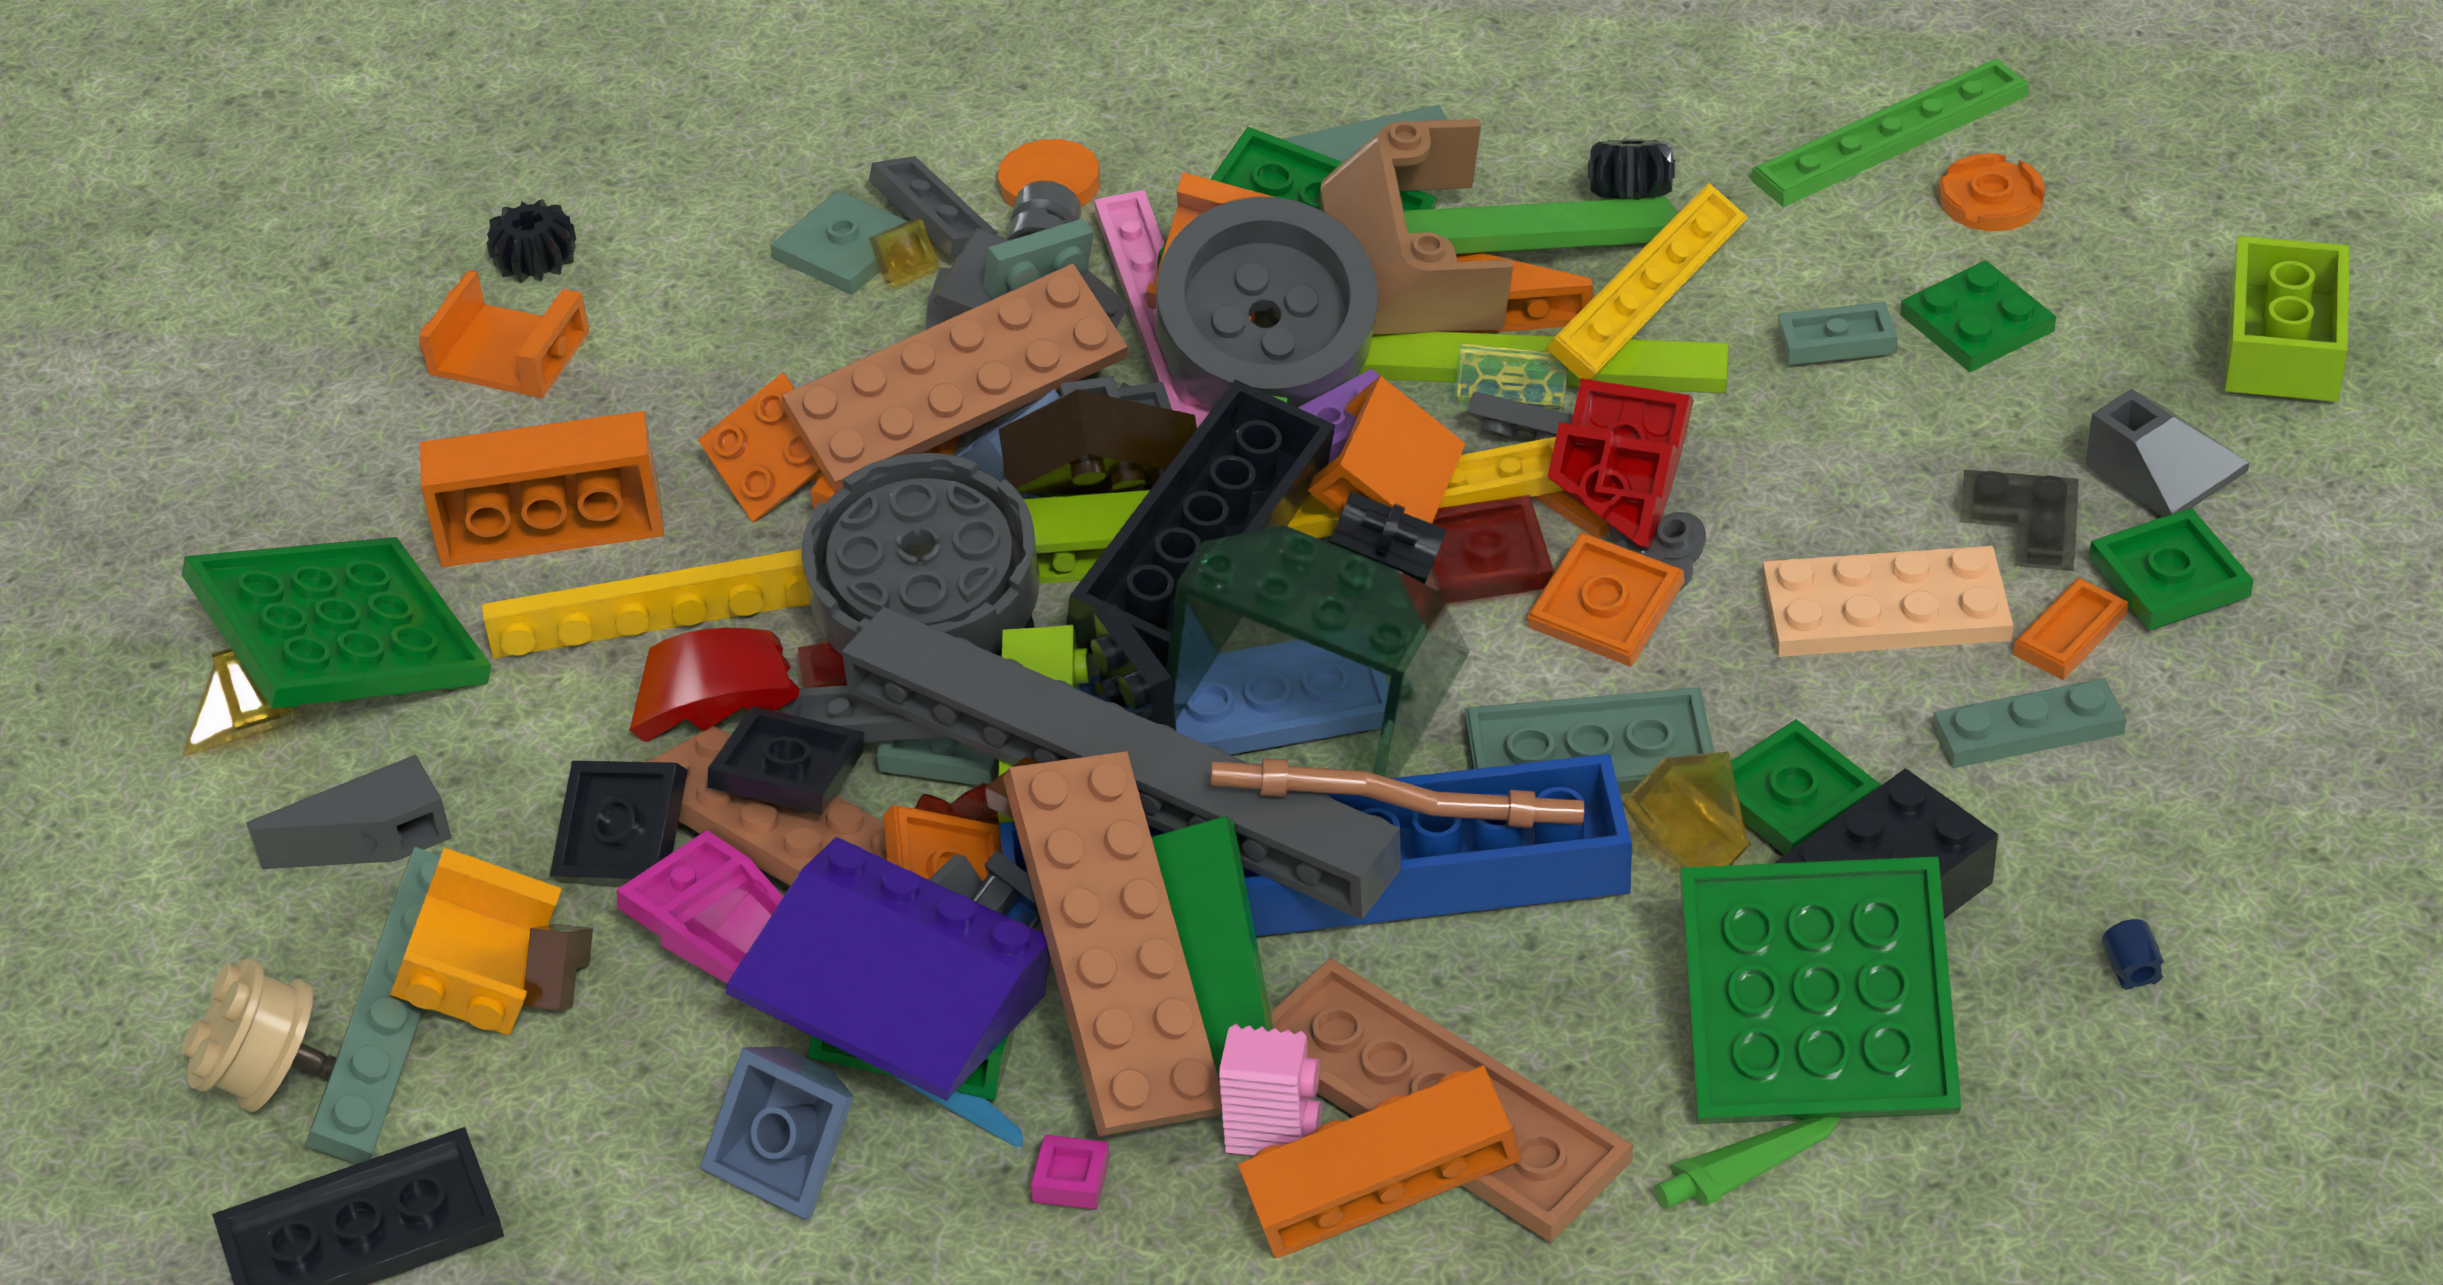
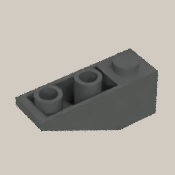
(355, 822)

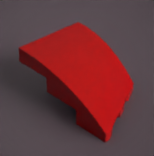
(1622, 453)
(710, 677)

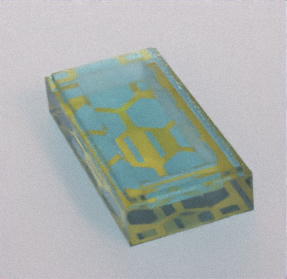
(1512, 374)

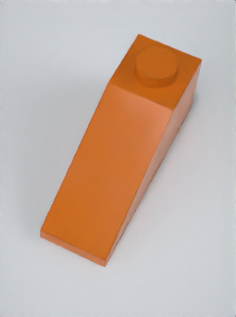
(1538, 296)

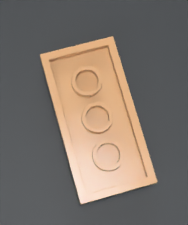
(1886, 601)

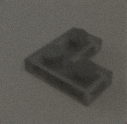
(2035, 504)

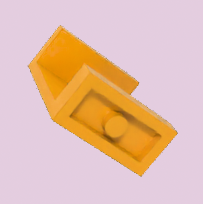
(474, 942)

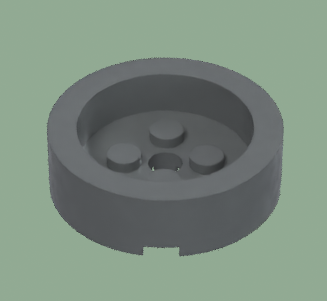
(1256, 259)
(968, 586)

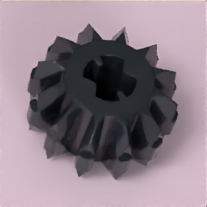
(1631, 168)
(531, 240)

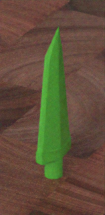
(1727, 1168)

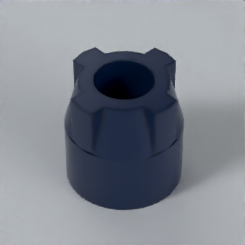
(2133, 953)

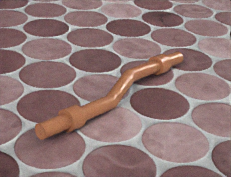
(1276, 778)

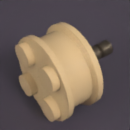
(252, 1036)

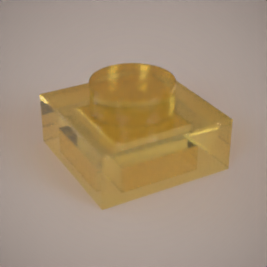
(904, 252)

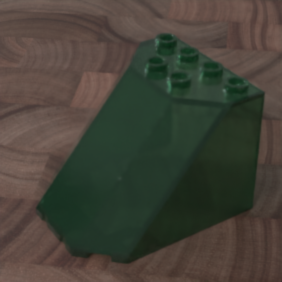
(1327, 601)

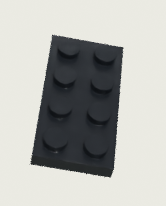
(364, 1219)

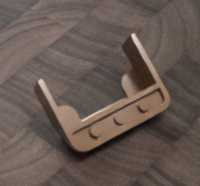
(1416, 272)

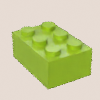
(2288, 318)

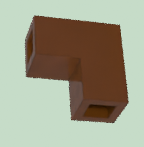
(552, 964)

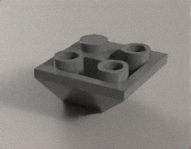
(2158, 454)

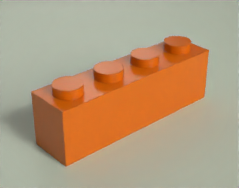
(1379, 1161)

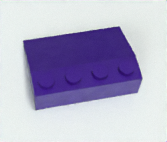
(893, 968)

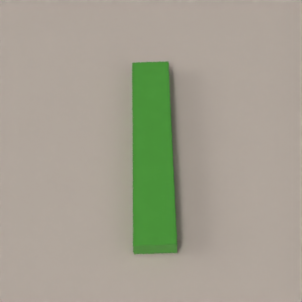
(1889, 132)
(1545, 224)

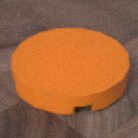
(1053, 161)
(1991, 206)

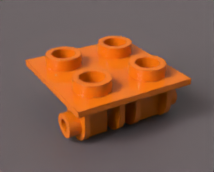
(761, 451)

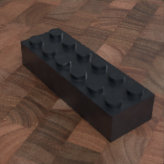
(1232, 477)

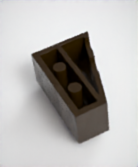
(1092, 445)

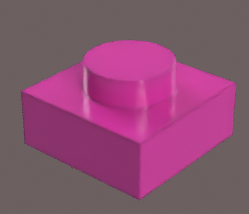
(1070, 1172)

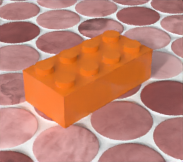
(541, 489)

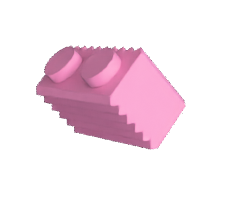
(1267, 1089)

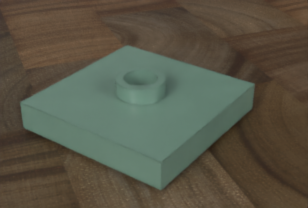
(835, 242)

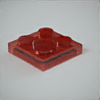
(1490, 550)

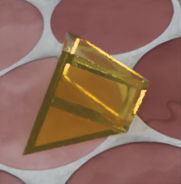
(232, 707)
(1691, 810)

